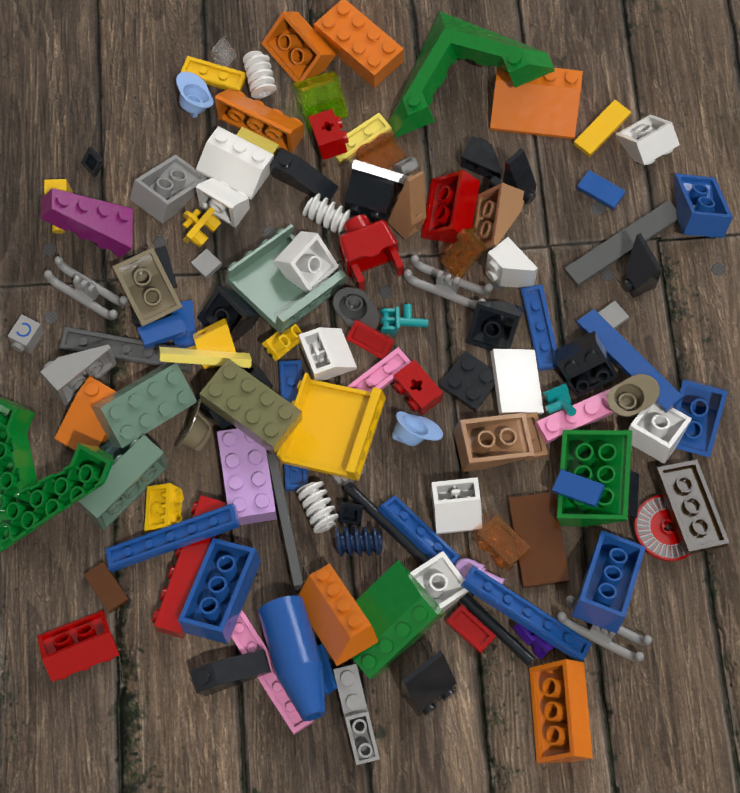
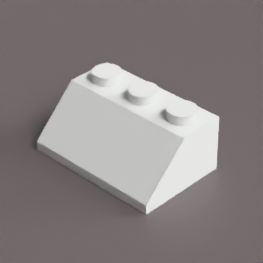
(235, 162)

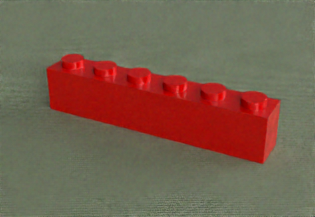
(183, 575)

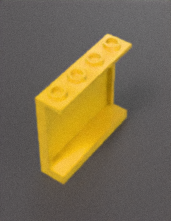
(333, 428)

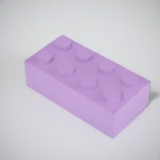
(246, 477)

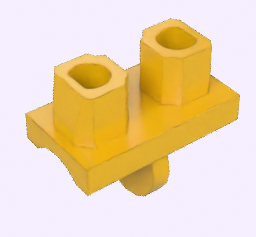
(196, 236)
(280, 344)

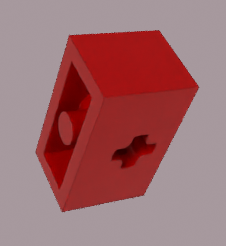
(328, 135)
(414, 376)

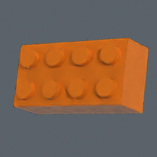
(359, 43)

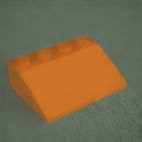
(538, 107)

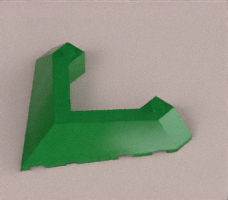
(459, 39)
(25, 501)

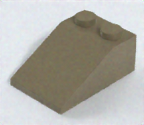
(147, 287)

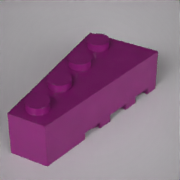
(90, 219)

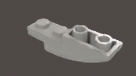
(356, 714)

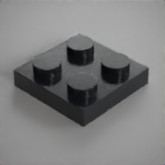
(469, 381)

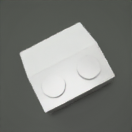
(648, 139)
(228, 203)
(306, 261)
(510, 266)
(658, 431)
(440, 580)

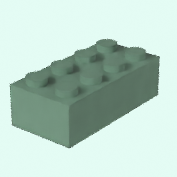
(144, 404)
(125, 482)

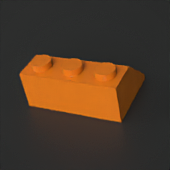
(297, 47)

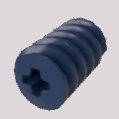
(359, 541)

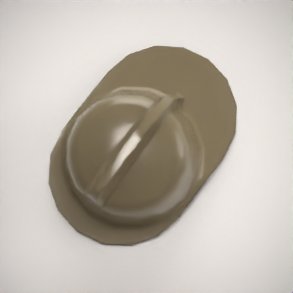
(633, 395)
(196, 432)

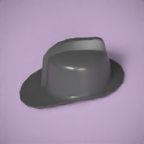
(355, 304)

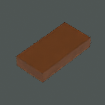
(106, 587)

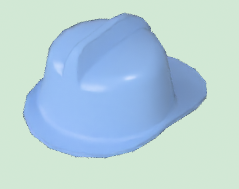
(193, 93)
(414, 429)

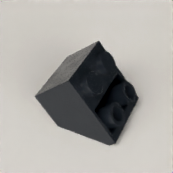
(585, 364)

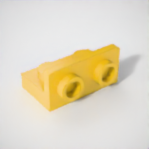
(163, 506)

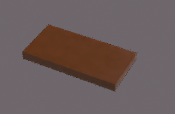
(537, 524)

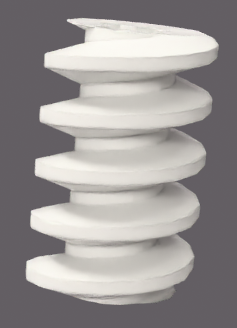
(259, 74)
(326, 214)
(317, 507)

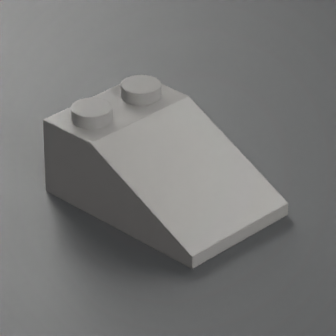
(166, 188)
(69, 372)

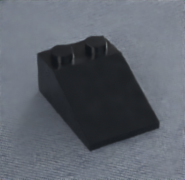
(428, 685)

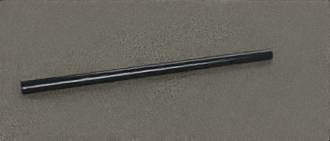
(469, 602)

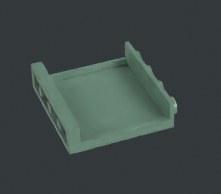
(269, 292)

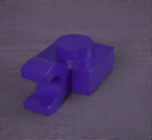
(541, 647)

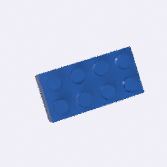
(609, 582)
(219, 591)

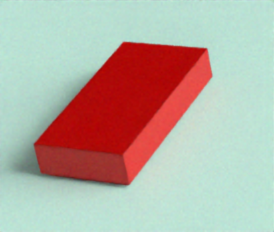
(370, 339)
(470, 629)

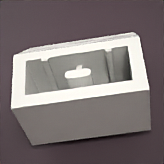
(326, 353)
(456, 505)

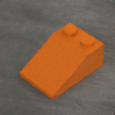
(80, 421)

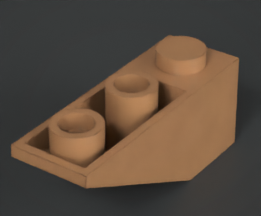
(410, 208)

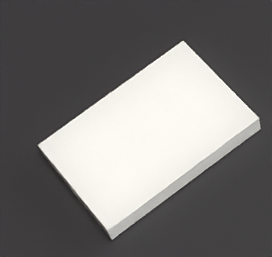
(516, 381)

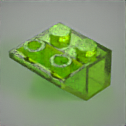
(319, 95)

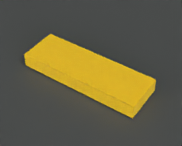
(215, 74)
(602, 128)

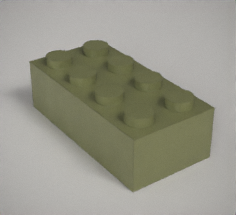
(251, 406)

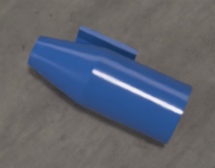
(296, 657)

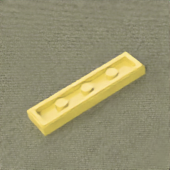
(203, 357)

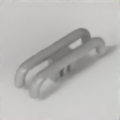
(446, 284)
(85, 290)
(604, 637)

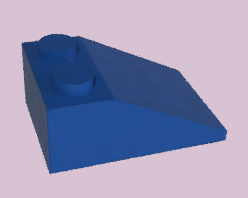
(701, 206)
(705, 406)

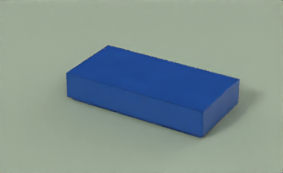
(601, 190)
(162, 331)
(578, 488)

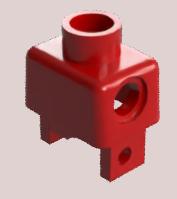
(368, 246)

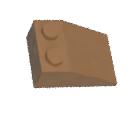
(496, 213)
(493, 441)

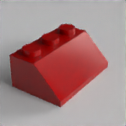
(450, 206)
(77, 646)

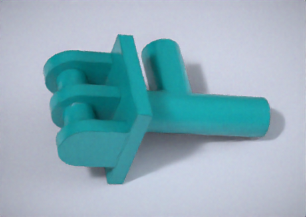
(397, 321)
(558, 399)

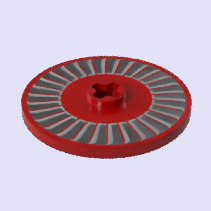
(650, 531)

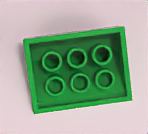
(601, 458)
(399, 615)

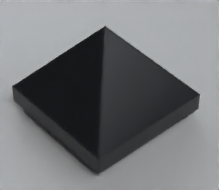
(92, 161)
(350, 513)

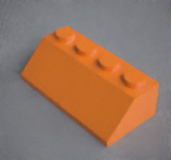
(253, 115)
(336, 616)
(560, 712)

